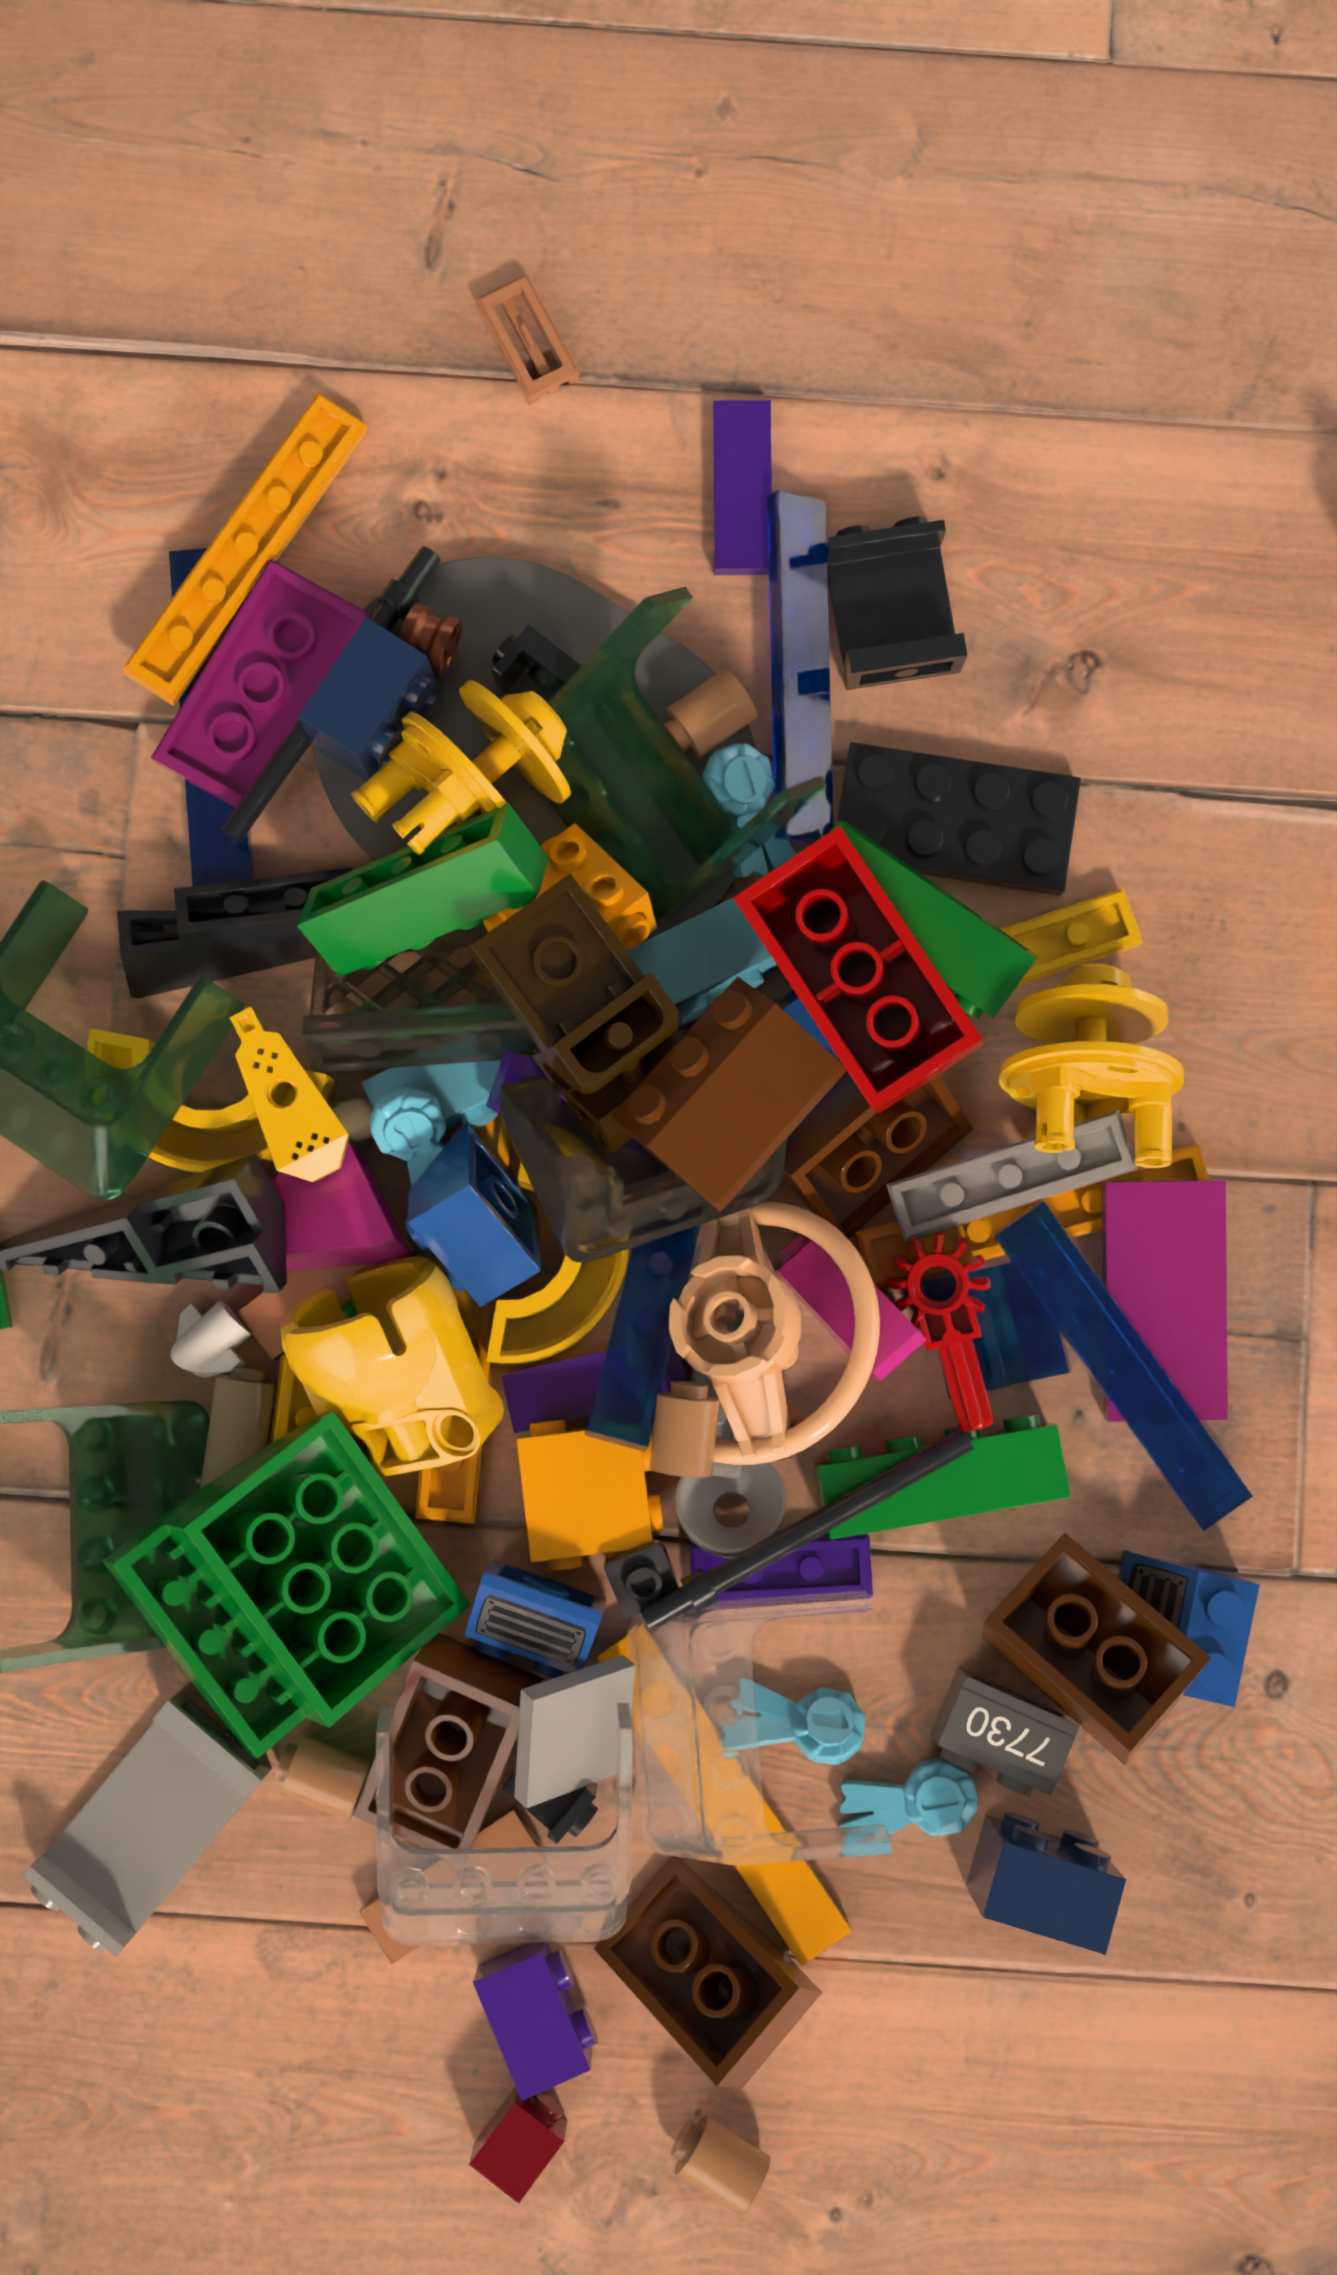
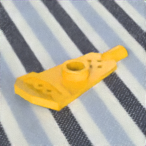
(296, 1121)

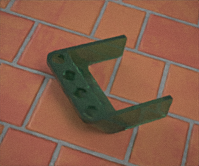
(635, 783)
(66, 1102)
(123, 1475)

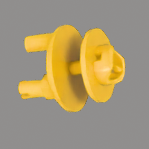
(522, 735)
(1094, 1062)

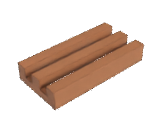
(549, 380)

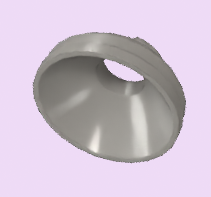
(758, 1487)

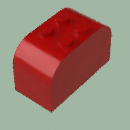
(858, 970)

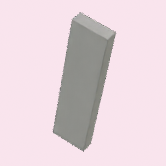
(1010, 1178)

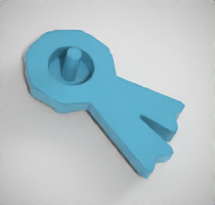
(742, 784)
(409, 1127)
(822, 1724)
(934, 1797)

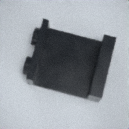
(892, 603)

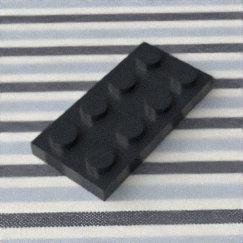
(963, 816)

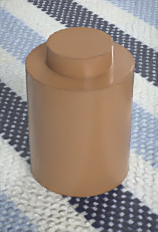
(710, 714)
(684, 1431)
(323, 1776)
(720, 2163)

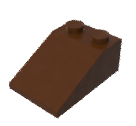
(449, 1743)
(708, 1974)

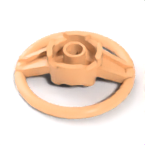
(750, 1361)

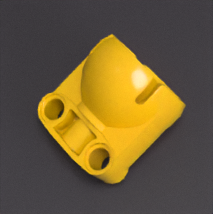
(396, 1370)

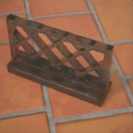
(416, 1035)

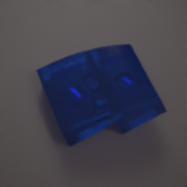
(1017, 1333)

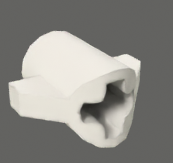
(209, 1341)

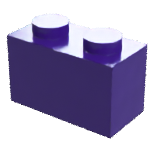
(535, 2017)

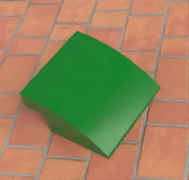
(288, 1584)

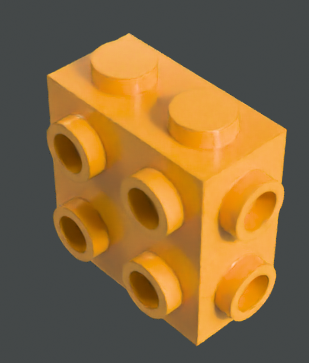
(607, 885)
(583, 1495)

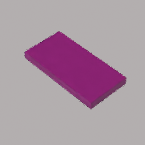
(257, 682)
(1170, 1280)

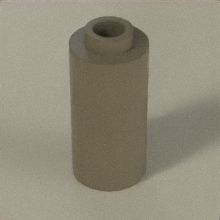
(237, 1420)

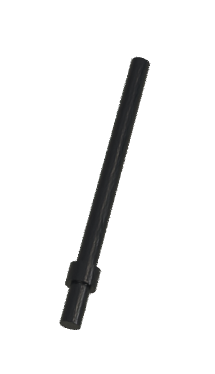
(395, 604)
(701, 1589)

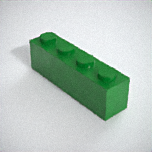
(416, 898)
(963, 946)
(1002, 1472)

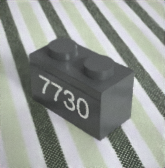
(1004, 1733)

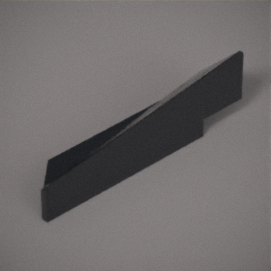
(217, 932)

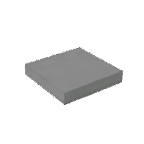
(570, 1730)

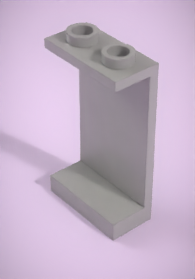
(146, 1825)

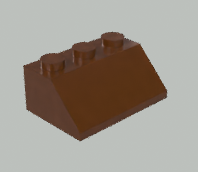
(729, 1093)
(849, 1152)
(1094, 1647)

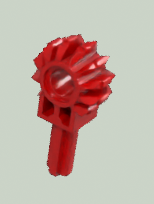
(950, 1324)

